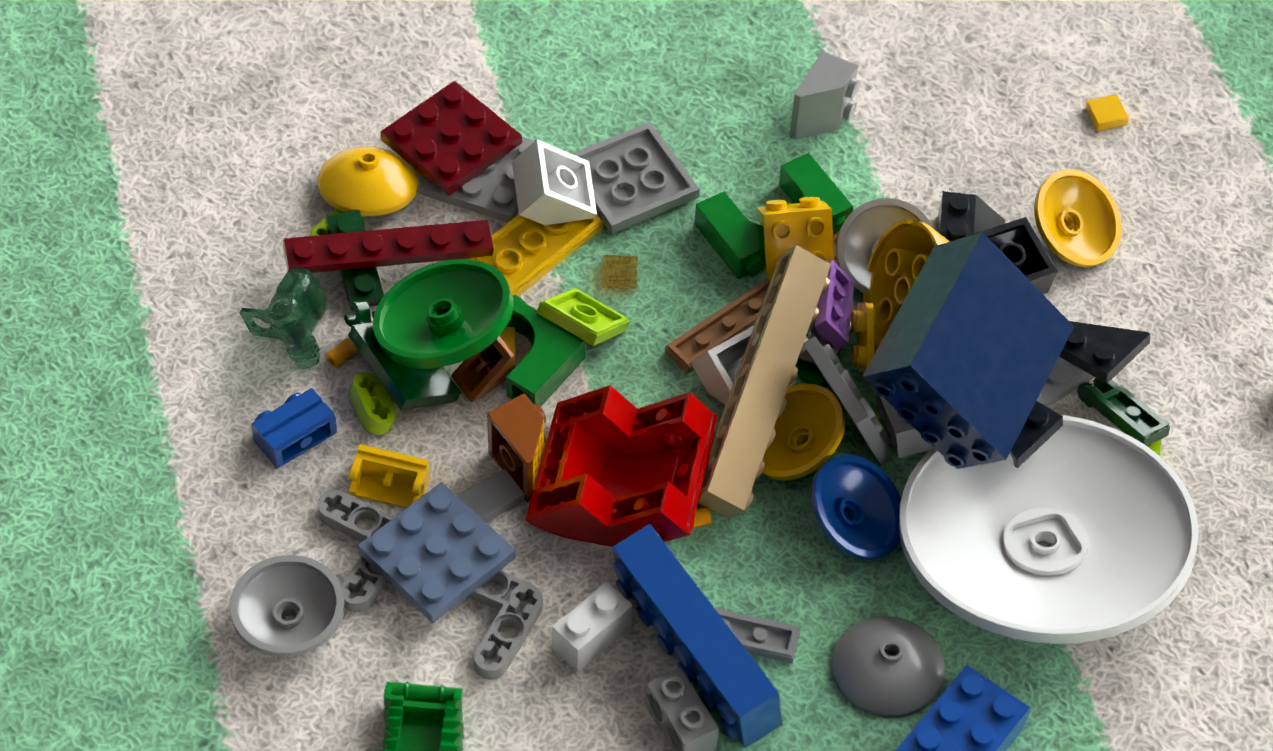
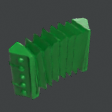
(422, 717)

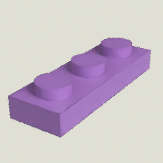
(835, 308)

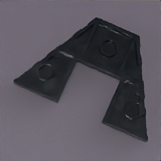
(1094, 349)

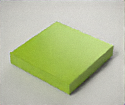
(583, 316)

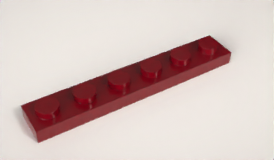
(389, 246)

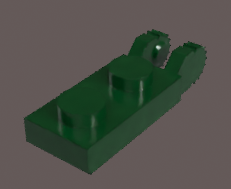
(1124, 410)

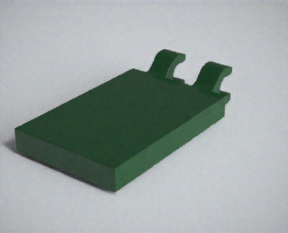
(406, 385)

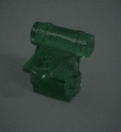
(293, 316)

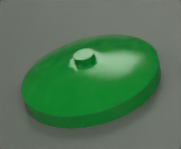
(443, 313)

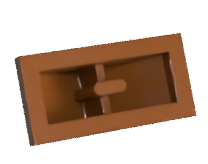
(484, 370)

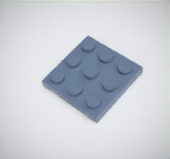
(437, 552)

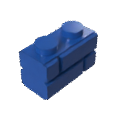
(293, 427)

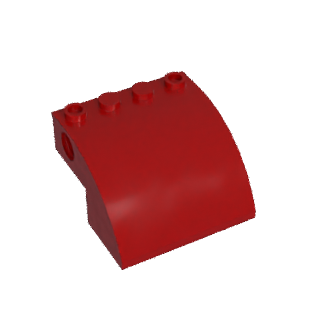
(622, 467)

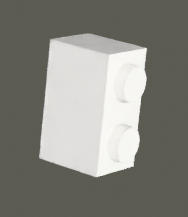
(592, 626)

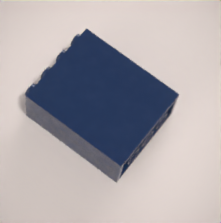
(969, 352)

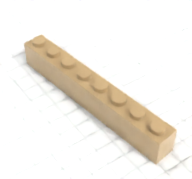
(762, 381)

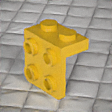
(799, 224)
(863, 322)

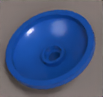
(857, 507)

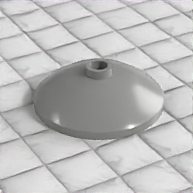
(864, 230)
(284, 588)
(883, 682)

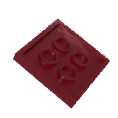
(451, 137)

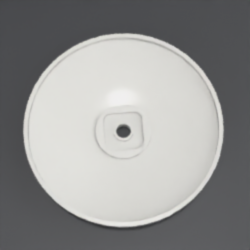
(1098, 495)

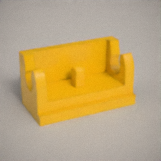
(388, 476)

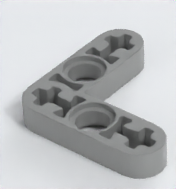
(355, 510)
(508, 606)

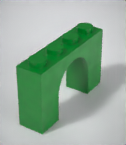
(741, 240)
(551, 359)

